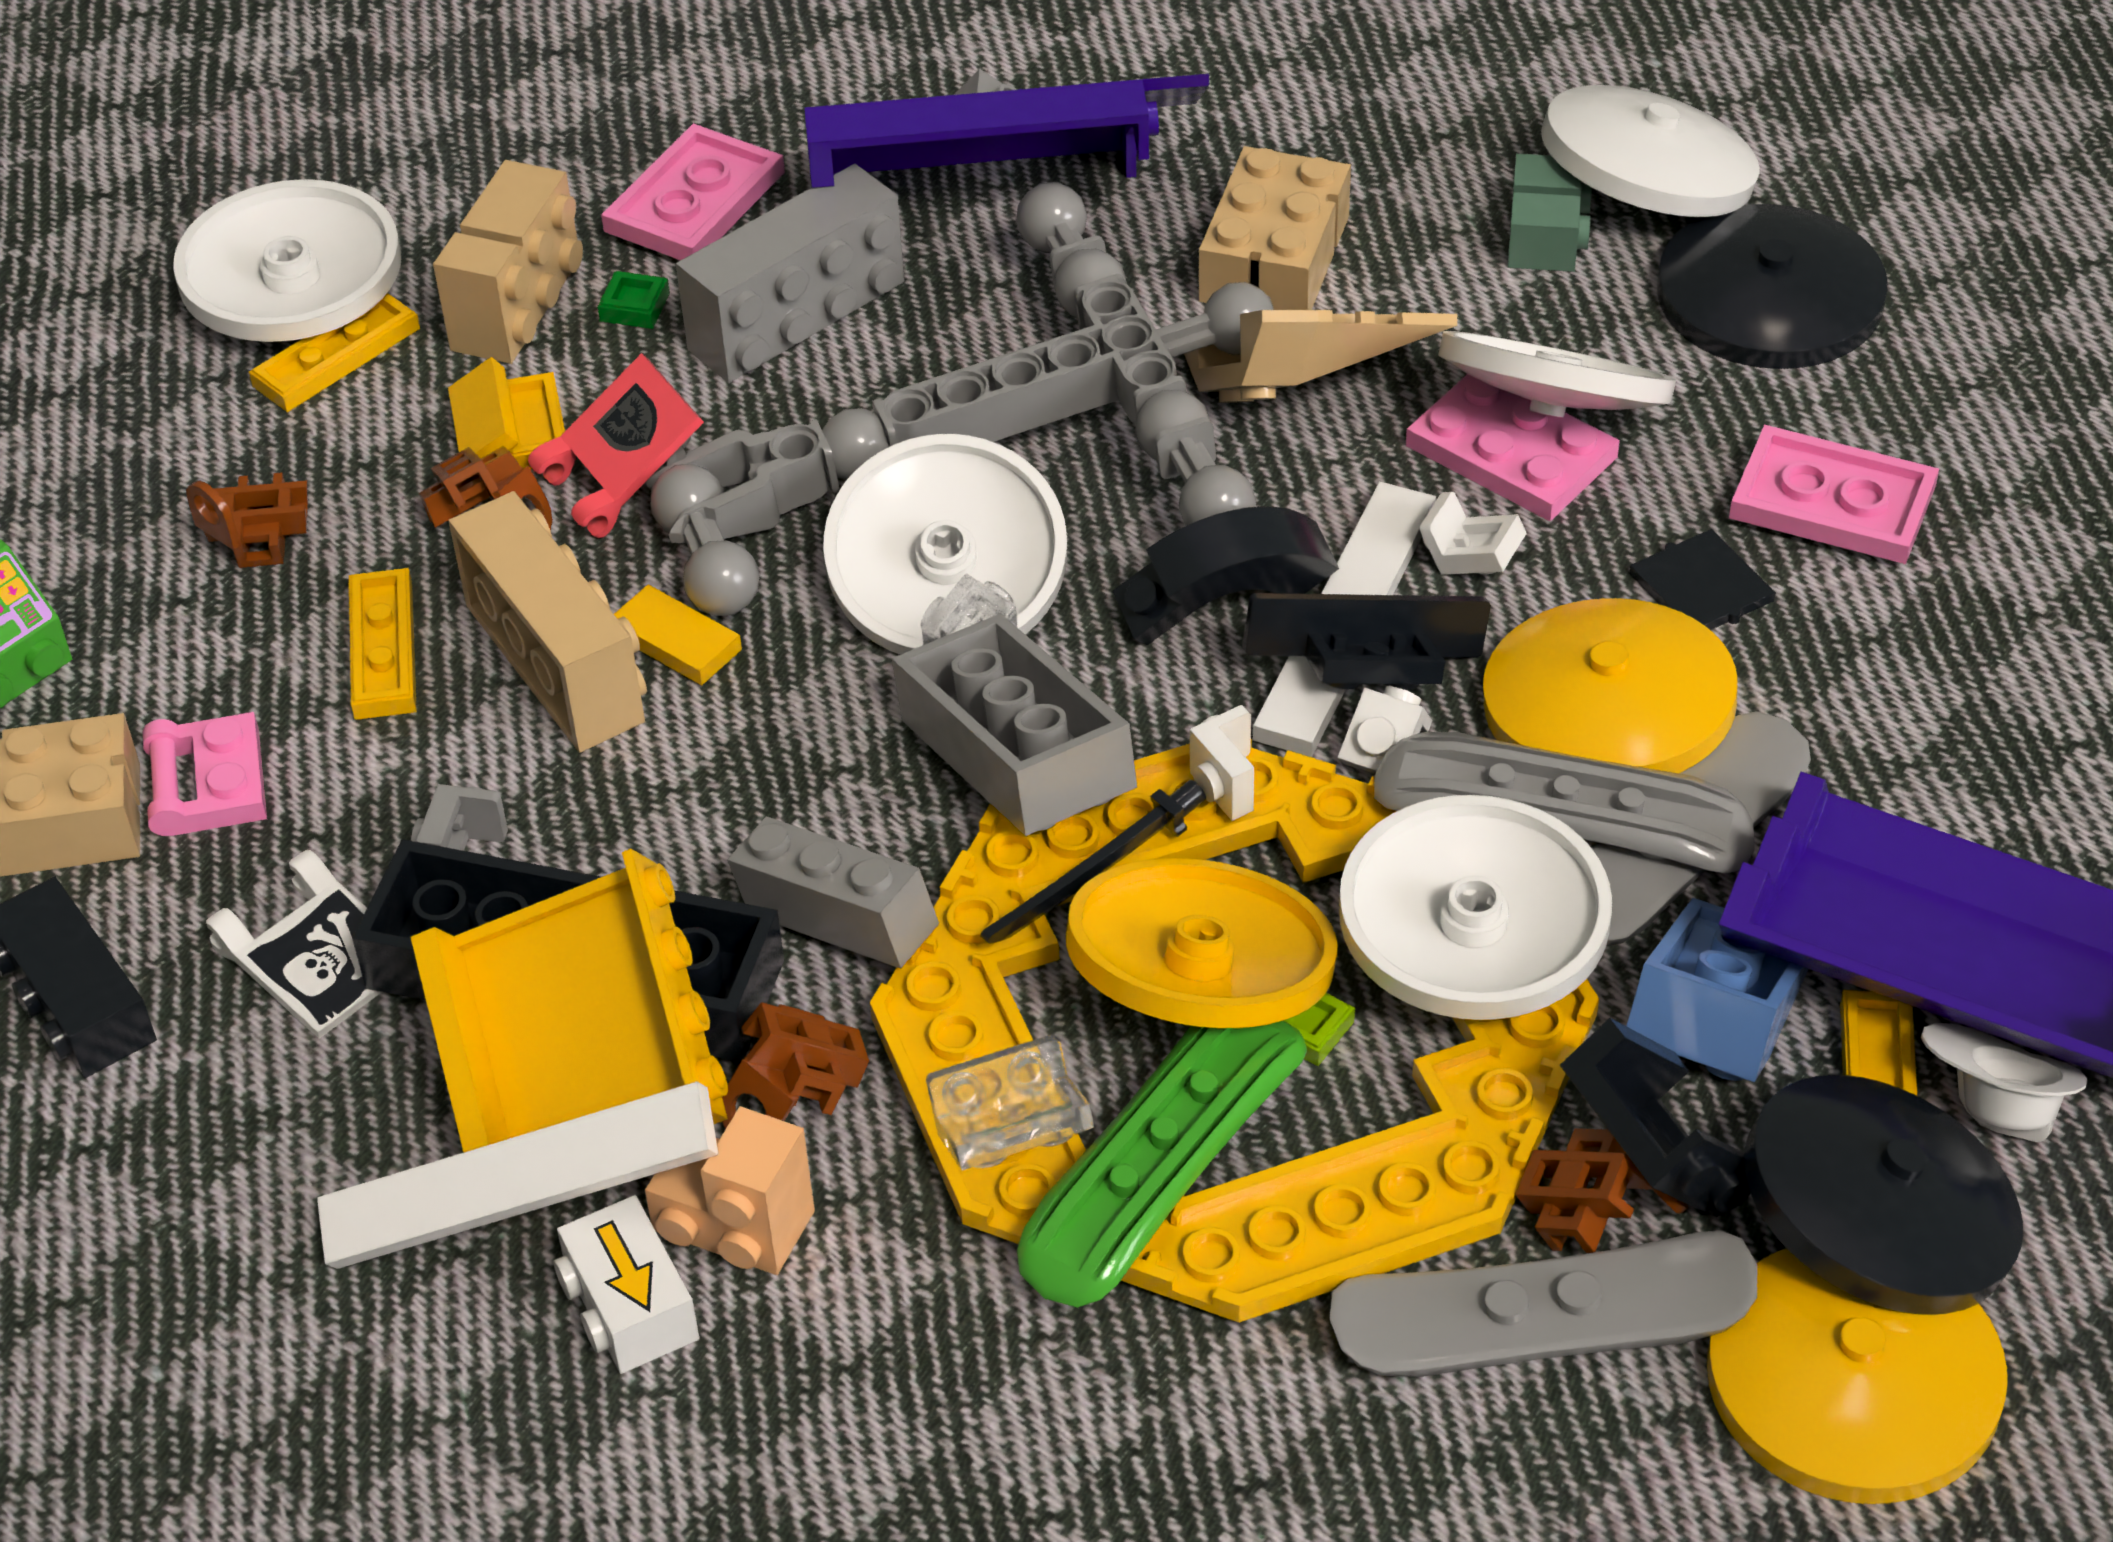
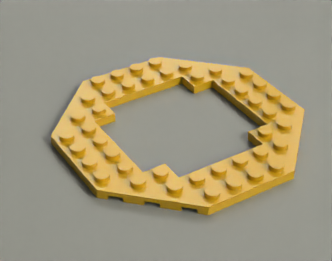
(1285, 1227)

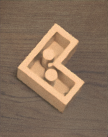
(743, 1201)

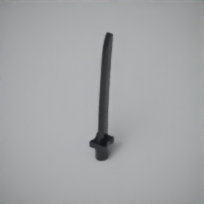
(1167, 812)

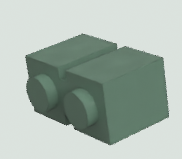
(1547, 215)

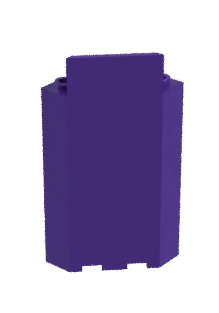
(994, 126)
(1932, 923)

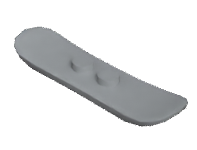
(1755, 764)
(1598, 799)
(1546, 1307)

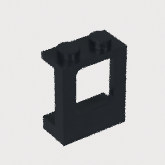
(1623, 1083)

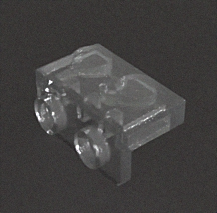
(1007, 1103)

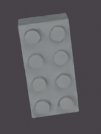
(790, 273)
(1015, 724)

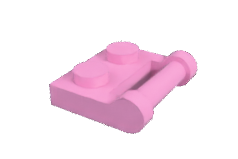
(225, 771)

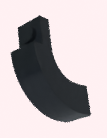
(1220, 556)

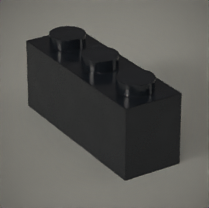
(70, 980)

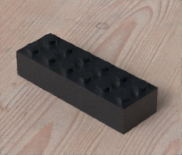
(430, 886)

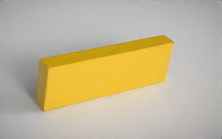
(326, 358)
(382, 644)

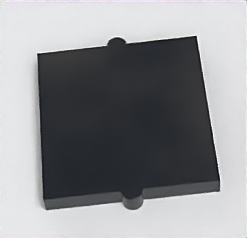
(1703, 580)

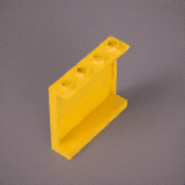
(567, 1007)

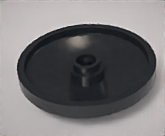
(1772, 286)
(1883, 1194)

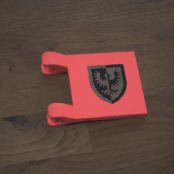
(619, 442)

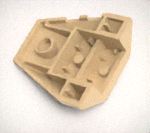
(1302, 345)

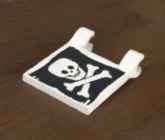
(307, 955)

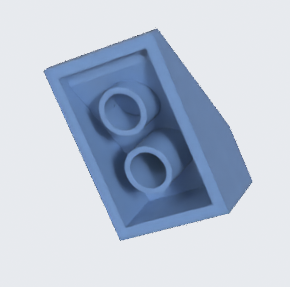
(1714, 996)

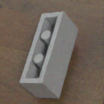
(835, 891)

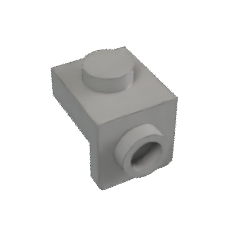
(461, 815)

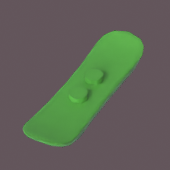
(1149, 1158)

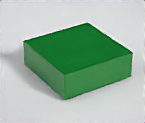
(633, 299)

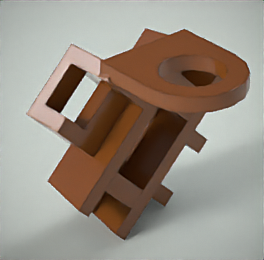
(469, 480)
(230, 517)
(779, 1061)
(1567, 1203)

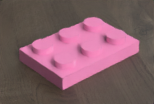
(693, 193)
(1510, 449)
(1834, 494)

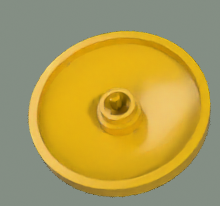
(1613, 684)
(1201, 943)
(1855, 1392)

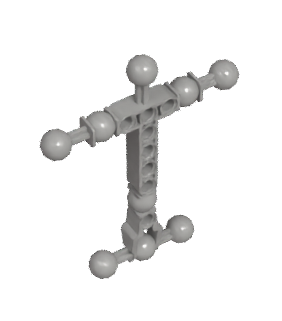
(1105, 361)

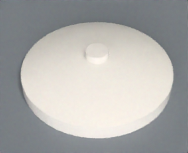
(1650, 150)
(287, 260)
(1555, 376)
(927, 517)
(1475, 907)

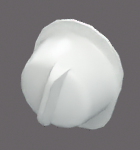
(2002, 1083)

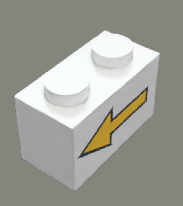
(627, 1285)

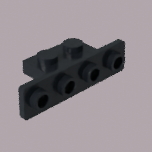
(1368, 636)

